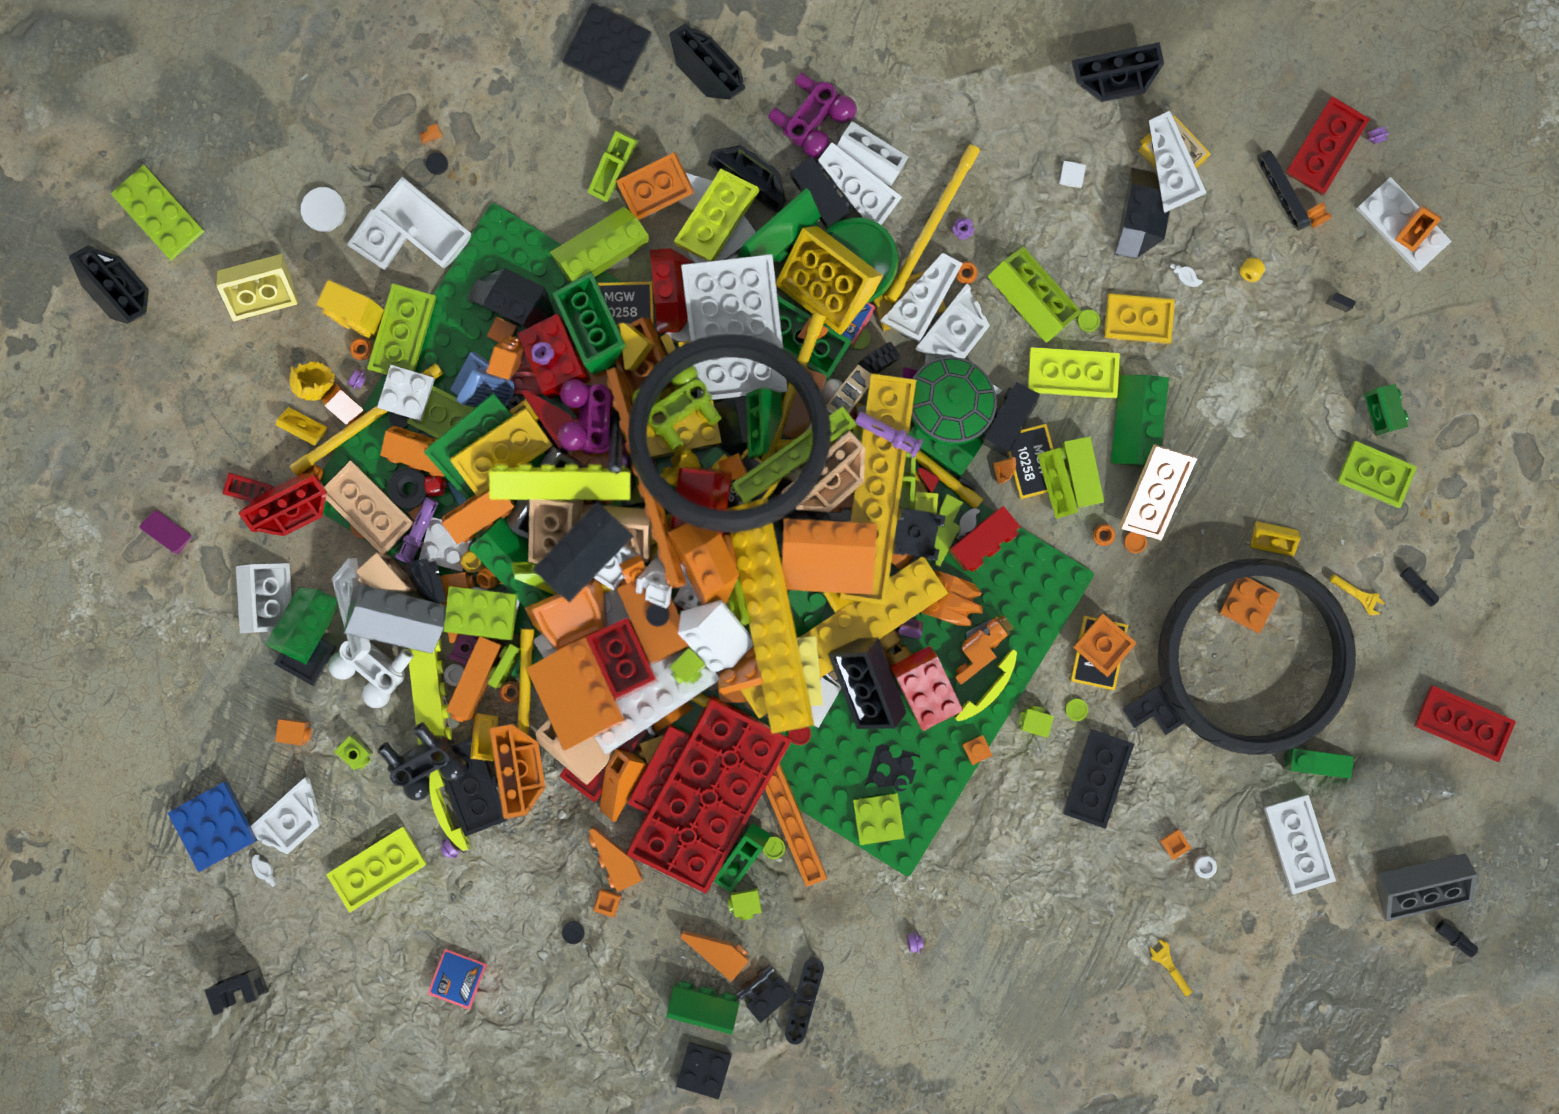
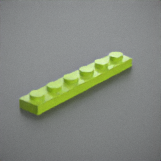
(788, 459)

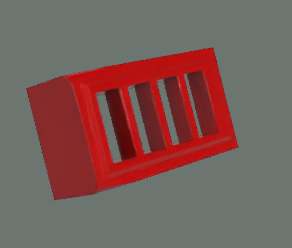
(229, 481)

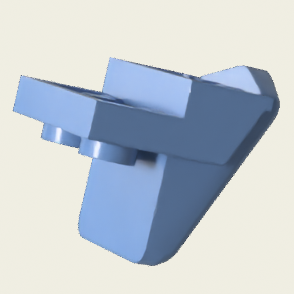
(475, 384)

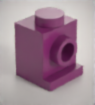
(458, 653)

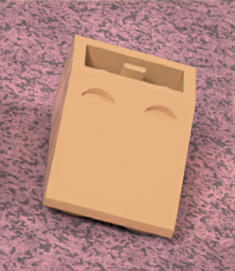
(582, 760)

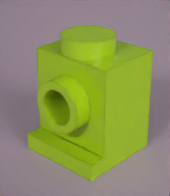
(362, 750)

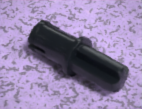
(1419, 586)
(1456, 938)

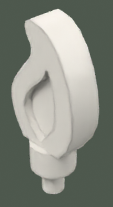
(1186, 275)
(967, 522)
(263, 870)

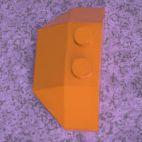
(705, 562)
(517, 769)

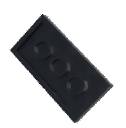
(1098, 778)
(472, 796)

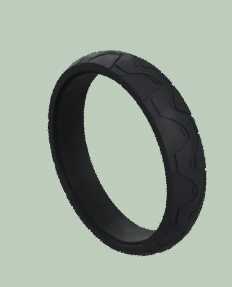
(732, 347)
(1342, 658)

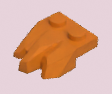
(957, 603)

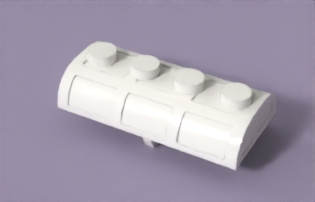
(423, 223)

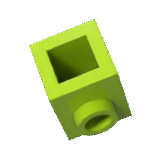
(687, 668)
(1035, 721)
(745, 903)

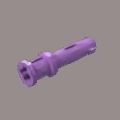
(890, 434)
(413, 541)

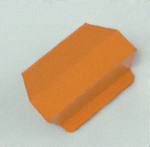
(568, 622)

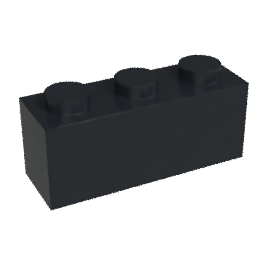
(828, 202)
(1010, 418)

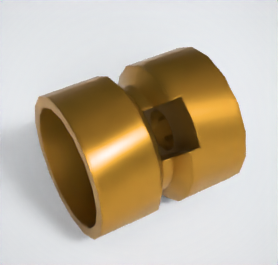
(893, 640)

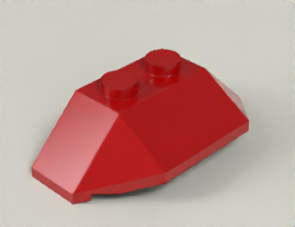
(668, 289)
(286, 506)

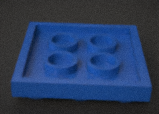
(212, 826)

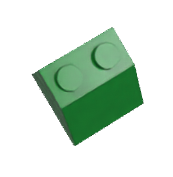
(1386, 409)

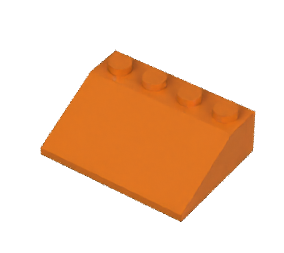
(829, 556)
(575, 694)

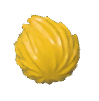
(311, 380)
(681, 458)

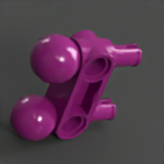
(812, 114)
(592, 420)

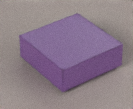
(911, 628)

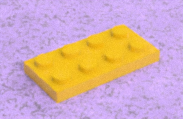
(510, 443)

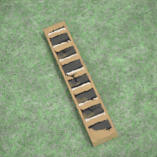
(846, 396)

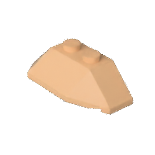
(840, 476)

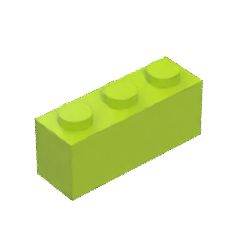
(1082, 471)

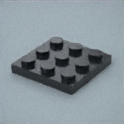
(607, 47)

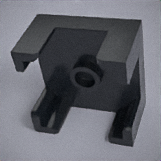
(917, 533)
(222, 992)

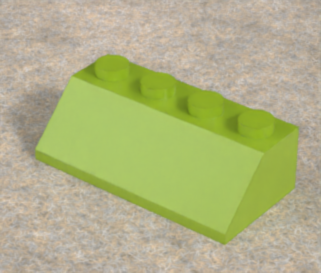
(601, 245)
(1034, 294)

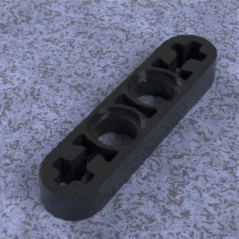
(1283, 190)
(802, 1000)

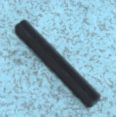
(615, 444)

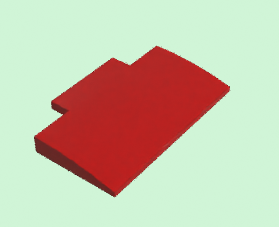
(702, 792)

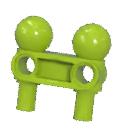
(680, 405)

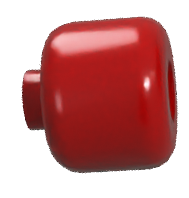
(435, 485)

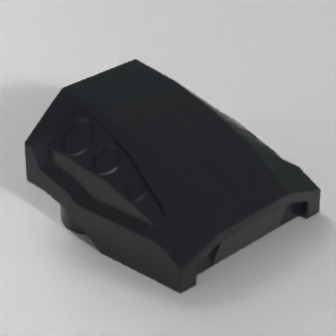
(426, 580)

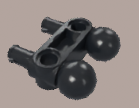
(412, 767)

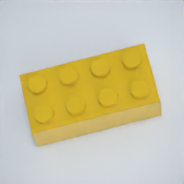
(350, 309)
(693, 431)

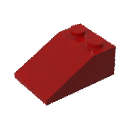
(549, 415)

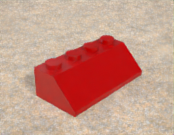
(704, 487)

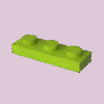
(1057, 483)

